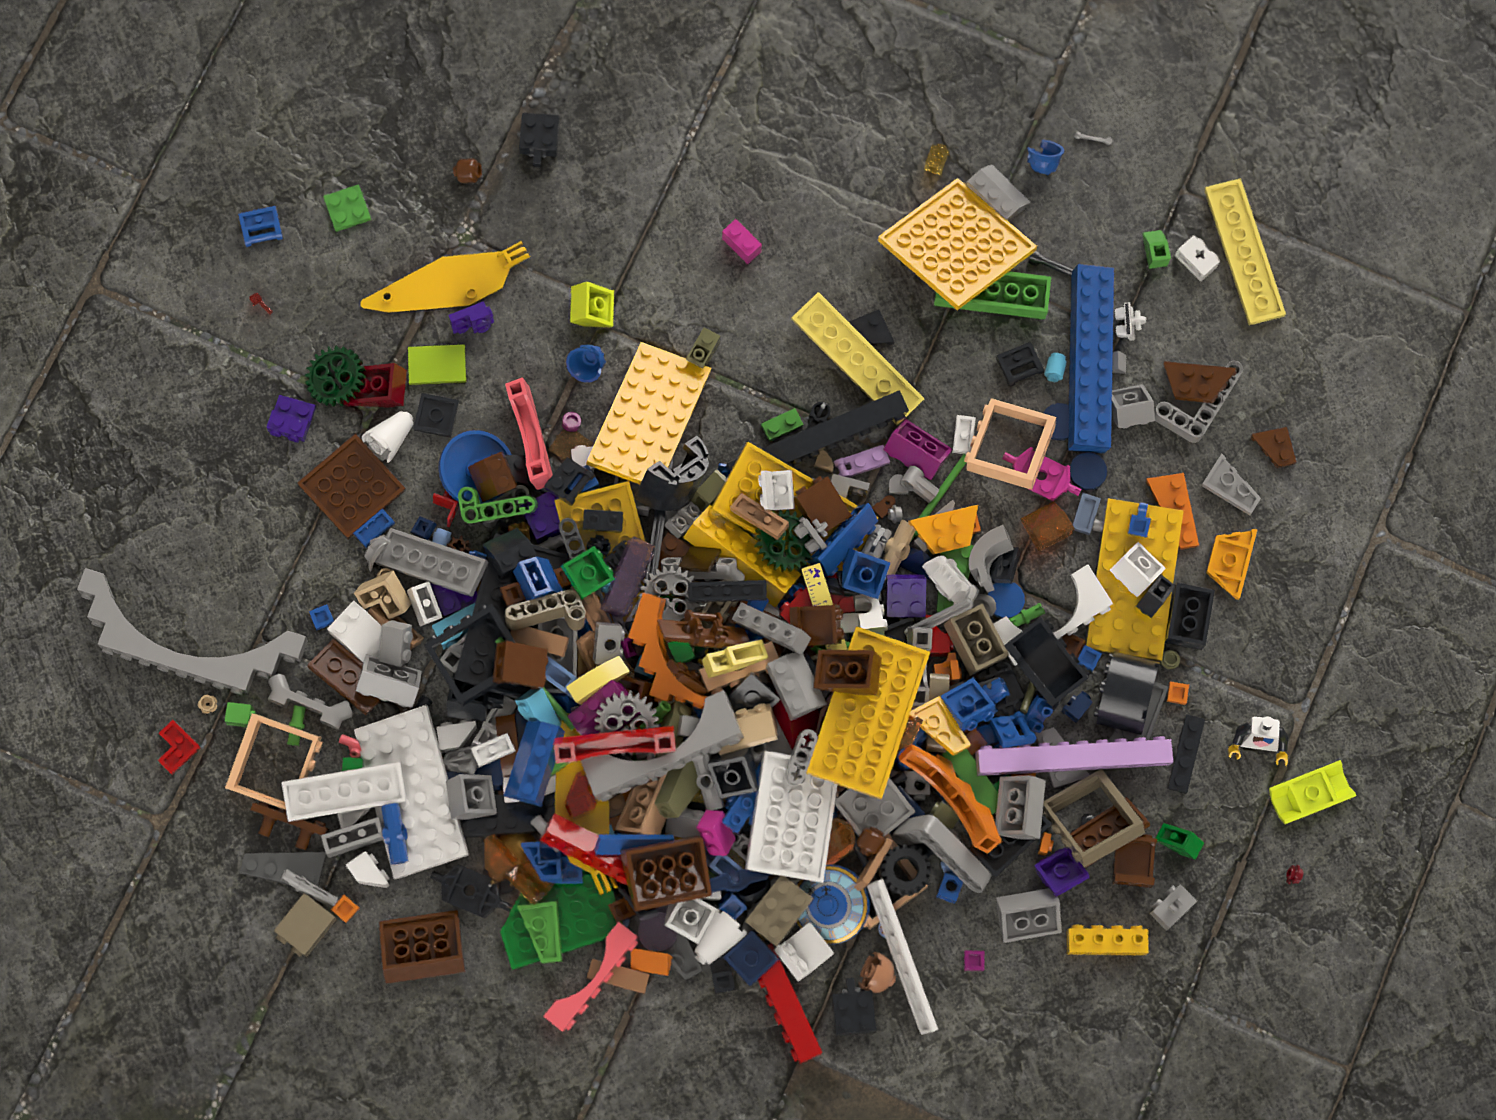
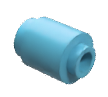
(1055, 367)

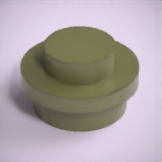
(1170, 659)

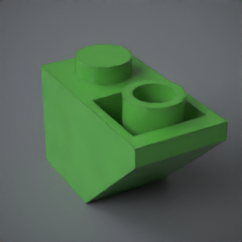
(1156, 249)

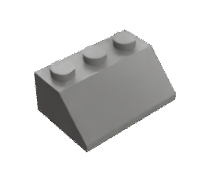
(998, 192)
(389, 681)
(795, 685)
(1020, 807)
(1029, 915)

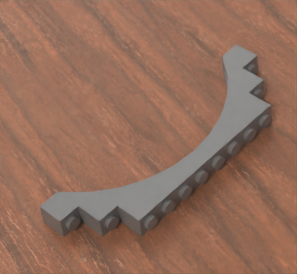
(229, 671)

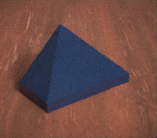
(915, 561)

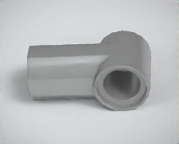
(915, 481)

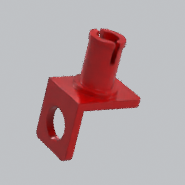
(447, 502)

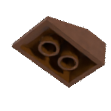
(848, 671)

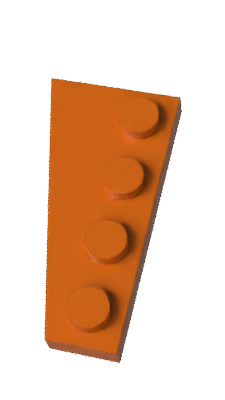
(1172, 493)

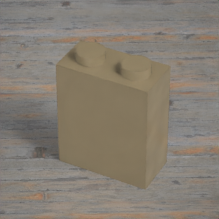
(304, 926)

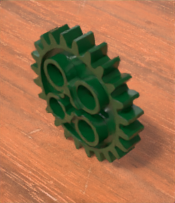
(320, 384)
(791, 560)

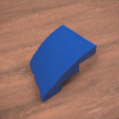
(552, 865)

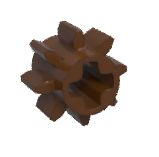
(456, 542)

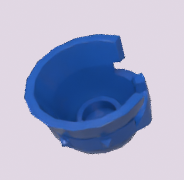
(1045, 161)
(585, 363)

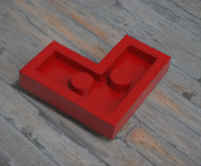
(182, 747)

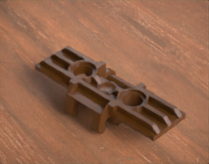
(714, 637)

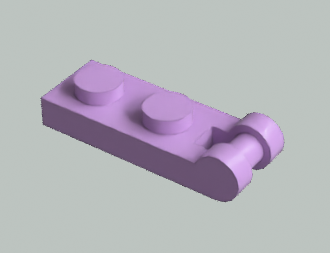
(862, 461)

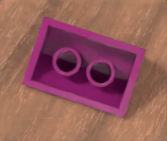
(917, 449)
(584, 716)

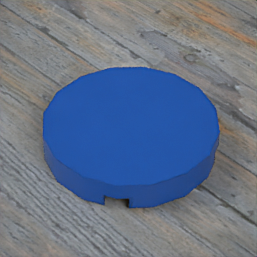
(1008, 599)

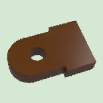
(881, 507)

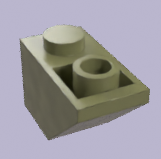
(704, 348)
(709, 490)
(945, 814)

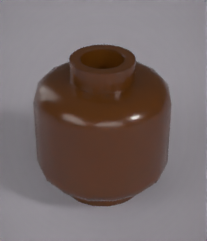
(467, 170)
(871, 841)

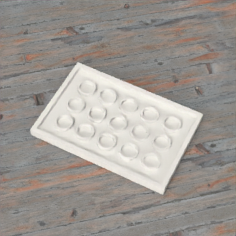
(790, 822)

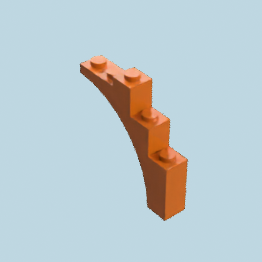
(655, 657)
(958, 794)

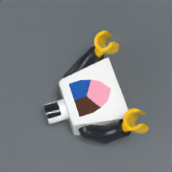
(1263, 735)

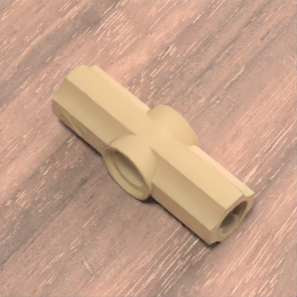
(898, 546)

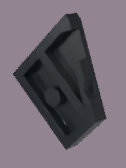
(1004, 566)

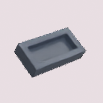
(1086, 513)

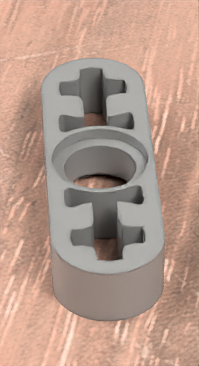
(793, 760)

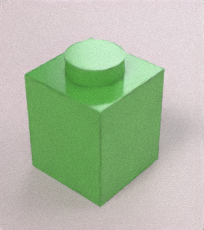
(238, 714)

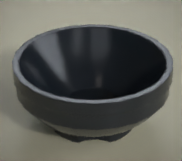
(755, 891)

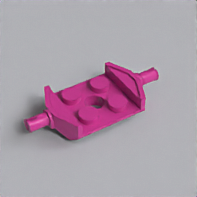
(1057, 475)

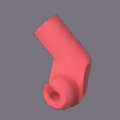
(353, 745)

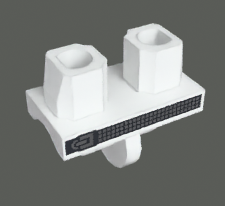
(1126, 313)

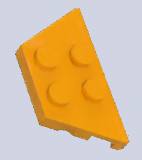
(946, 530)
(1231, 560)

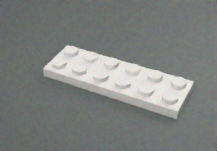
(344, 791)

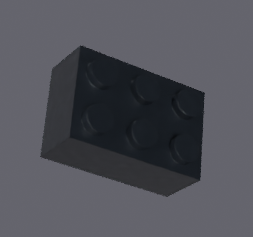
(1189, 616)

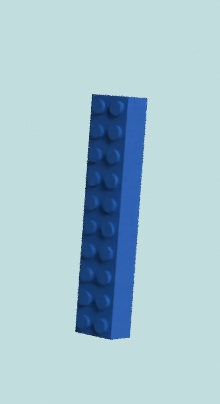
(1091, 359)

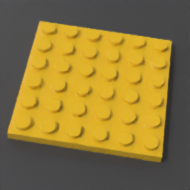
(957, 243)

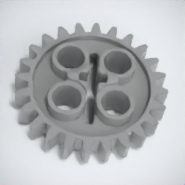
(670, 579)
(615, 709)

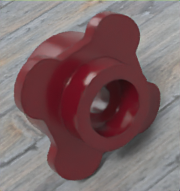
(1294, 874)

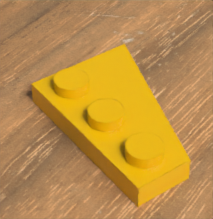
(941, 725)

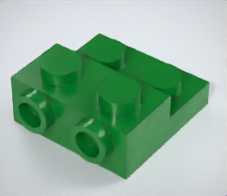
(588, 572)

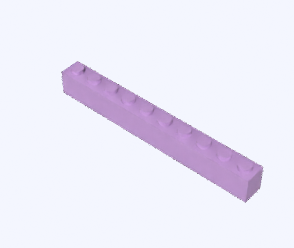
(1074, 757)

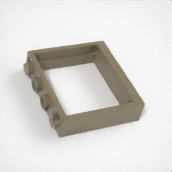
(1079, 790)

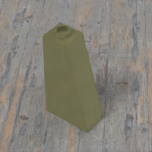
(677, 790)

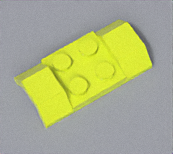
(1311, 793)

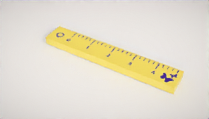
(819, 593)

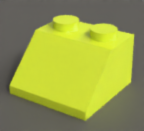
(591, 305)

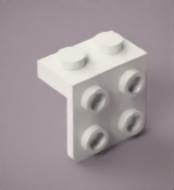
(777, 490)

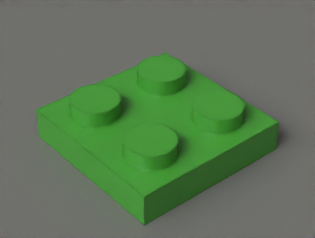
(347, 208)

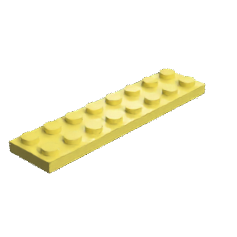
(1244, 251)
(853, 352)

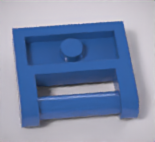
(260, 220)
(1008, 734)

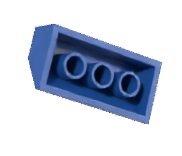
(846, 536)
(533, 763)

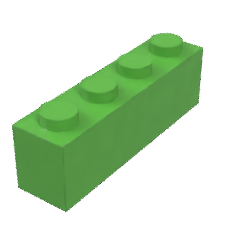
(966, 770)

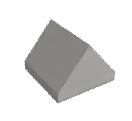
(1119, 362)

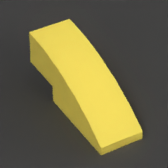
(734, 658)
(595, 679)

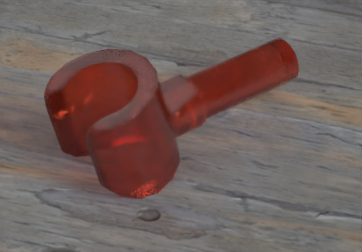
(256, 299)

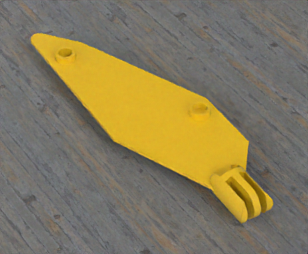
(449, 282)
(595, 822)

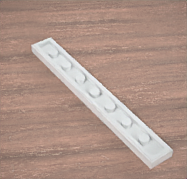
(902, 957)

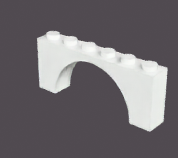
(1089, 602)

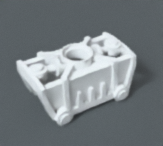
(950, 580)

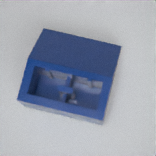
(536, 578)

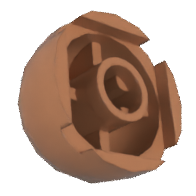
(877, 973)

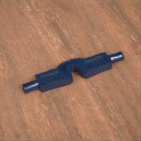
(746, 877)

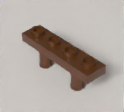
(271, 815)

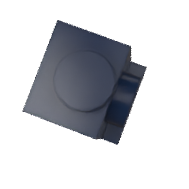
(1077, 706)

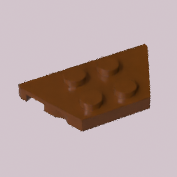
(1197, 381)

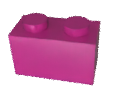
(741, 241)
(715, 834)

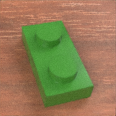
(782, 425)

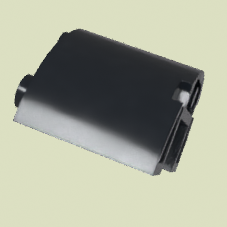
(676, 488)
(1047, 661)
(1126, 692)

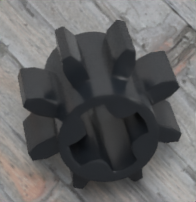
(600, 543)

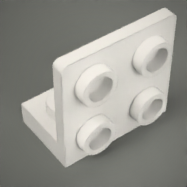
(804, 951)

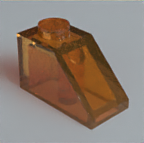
(498, 858)

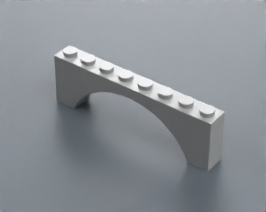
(715, 730)

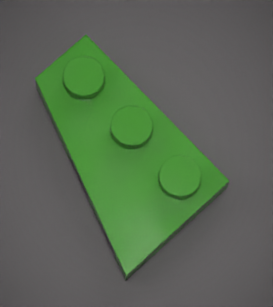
(544, 929)

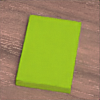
(437, 364)

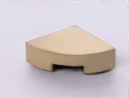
(824, 462)

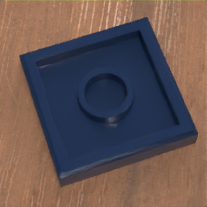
(751, 958)

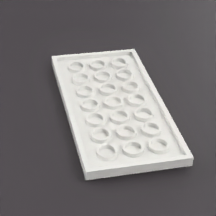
(426, 814)

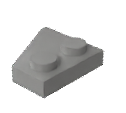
(460, 760)

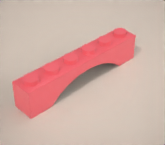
(535, 450)
(617, 944)

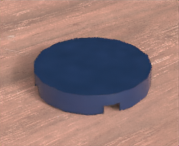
(1061, 412)
(1088, 471)

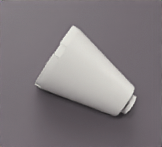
(388, 435)
(718, 938)

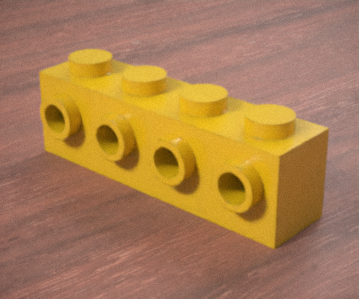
(1107, 941)

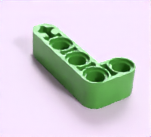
(499, 507)

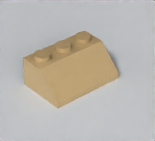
(757, 727)

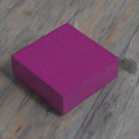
(973, 960)

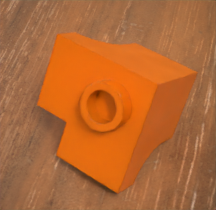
(949, 667)

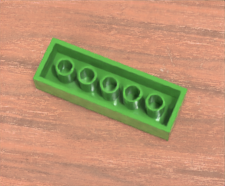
(1011, 295)

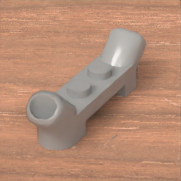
(724, 569)
(282, 695)

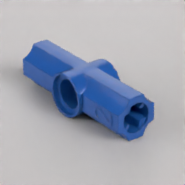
(394, 833)

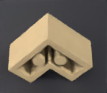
(386, 591)

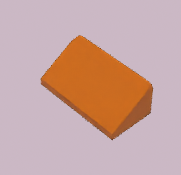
(651, 962)

